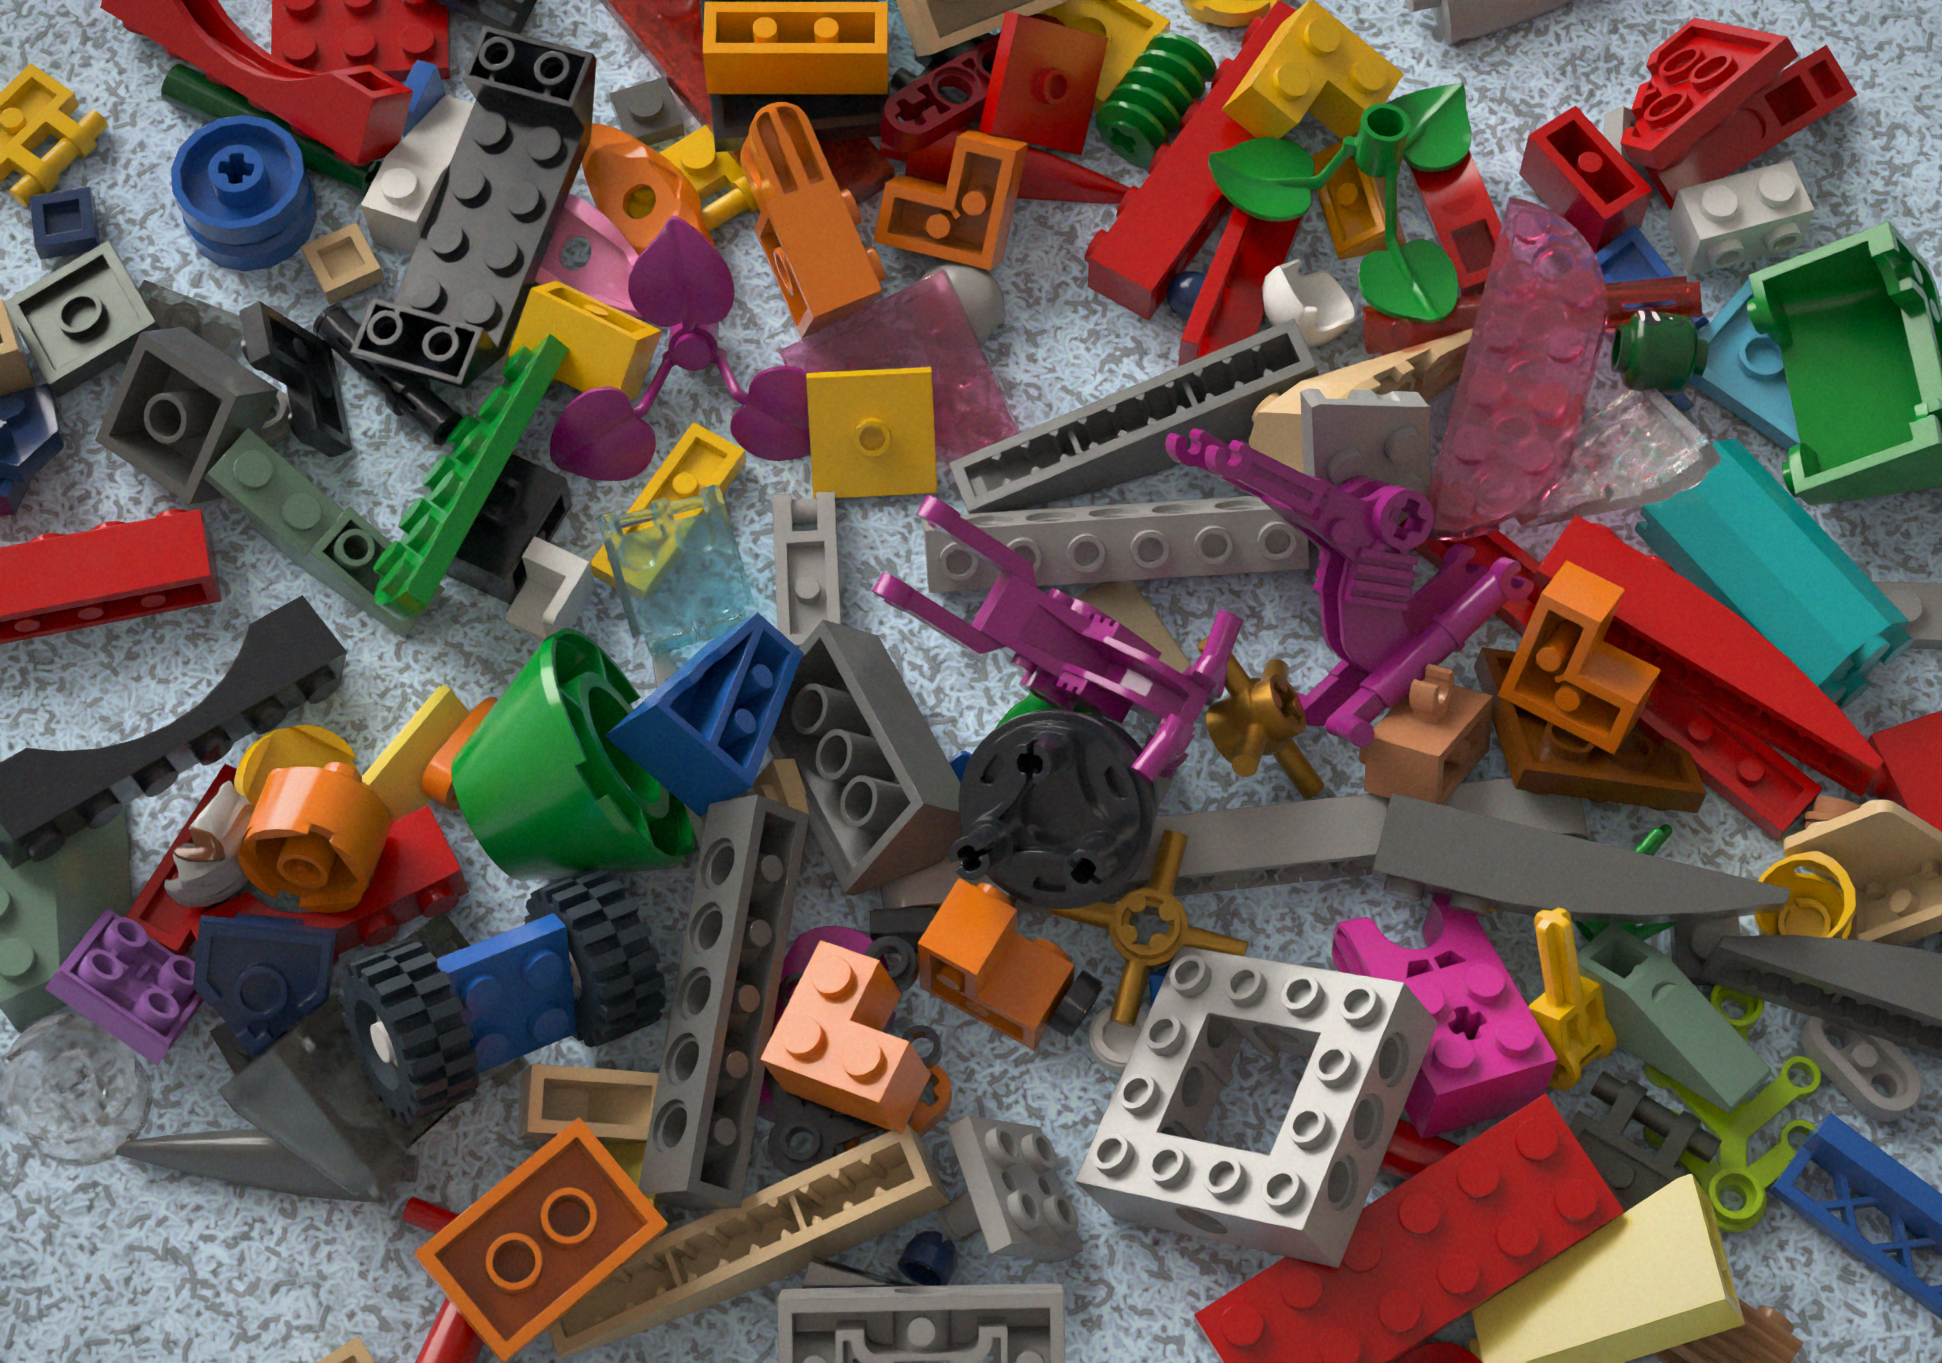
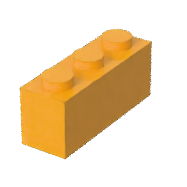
(796, 47)

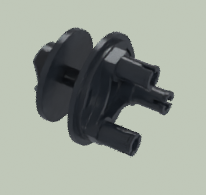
(1055, 809)

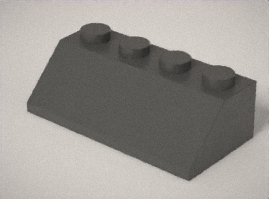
(867, 760)

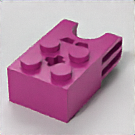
(1486, 1044)

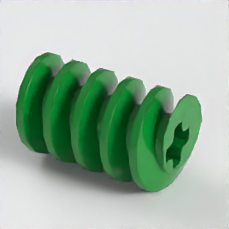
(1154, 97)

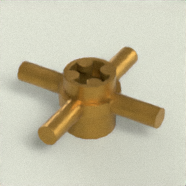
(1260, 721)
(1158, 901)

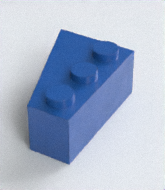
(714, 715)

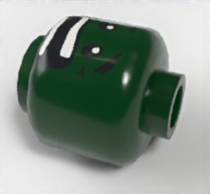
(1658, 352)

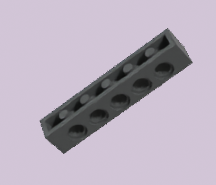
(724, 1004)

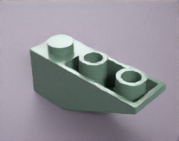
(1669, 1020)

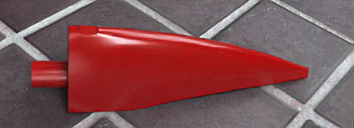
(1042, 178)

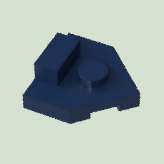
(28, 432)
(262, 973)

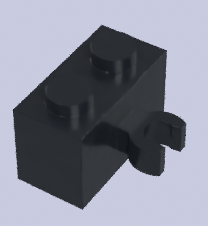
(519, 506)

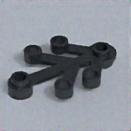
(816, 1118)

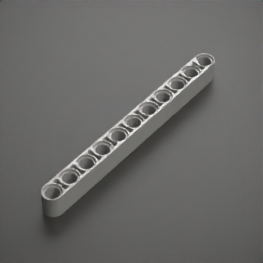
(1275, 843)

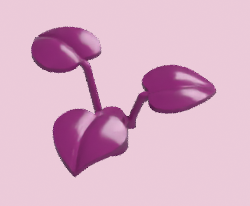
(689, 288)

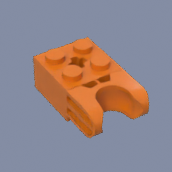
(807, 222)

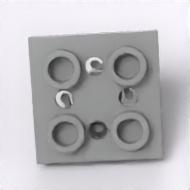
(1010, 1192)

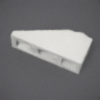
(412, 176)

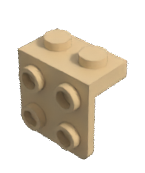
(1892, 865)

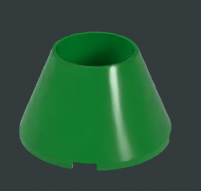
(550, 786)

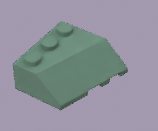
(51, 909)

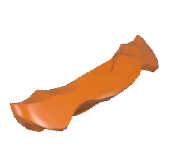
(619, 166)

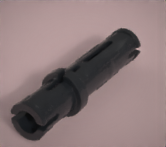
(403, 391)

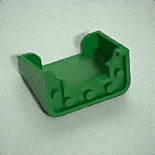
(1859, 365)

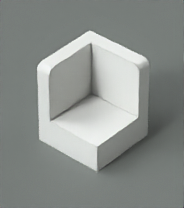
(554, 590)

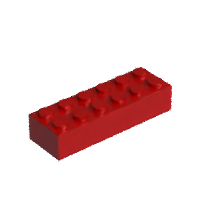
(1423, 1251)

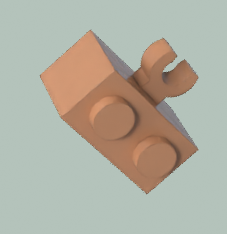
(1428, 739)

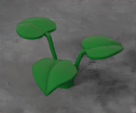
(1428, 130)

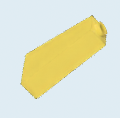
(1620, 1292)

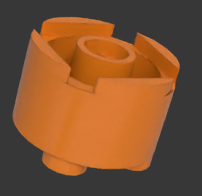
(315, 836)

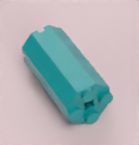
(1778, 572)

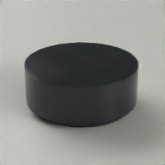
(1076, 1004)

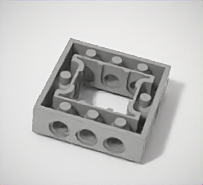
(1309, 1192)
(923, 1324)

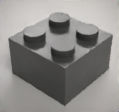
(182, 410)

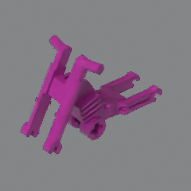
(1366, 580)
(1073, 648)

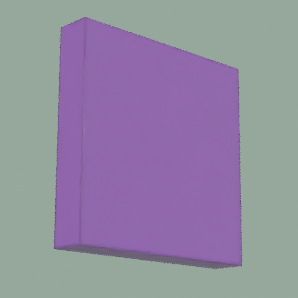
(129, 985)

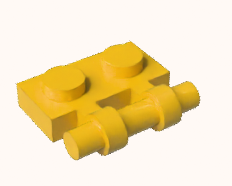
(30, 112)

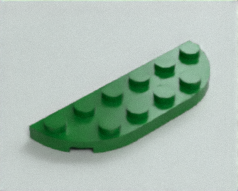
(462, 482)

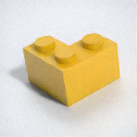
(1315, 69)

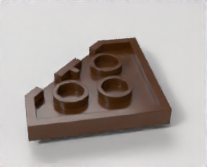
(1560, 763)

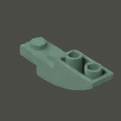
(307, 524)

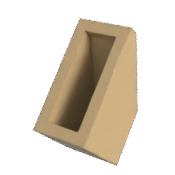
(609, 1102)

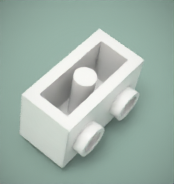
(1740, 217)

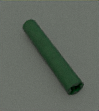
(210, 101)

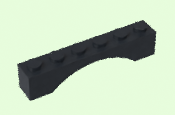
(57, 793)

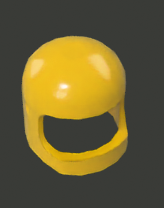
(1814, 903)

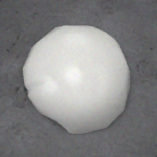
(1314, 301)

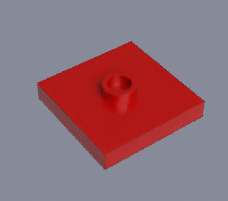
(1043, 83)

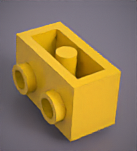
(601, 340)

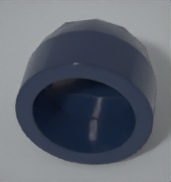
(1184, 291)
(926, 1252)

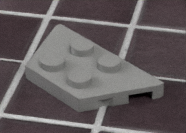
(1366, 437)

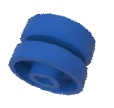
(244, 193)

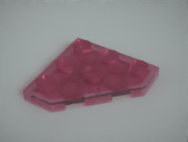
(918, 330)

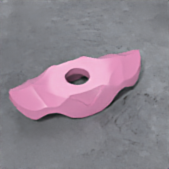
(610, 261)

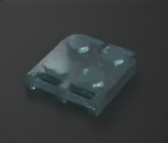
(678, 571)

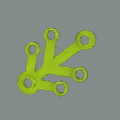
(1739, 1126)

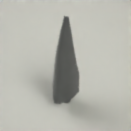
(246, 1159)

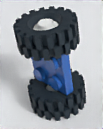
(439, 1022)

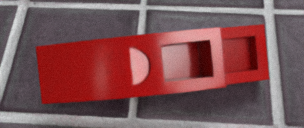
(1761, 122)
(1460, 220)

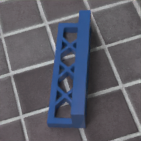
(1880, 1184)

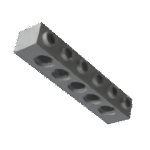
(1124, 543)

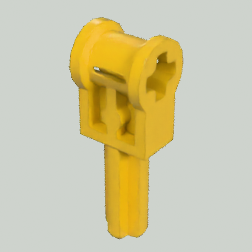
(1572, 1005)

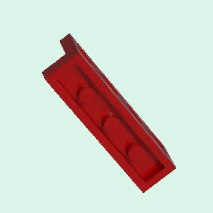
(1232, 293)

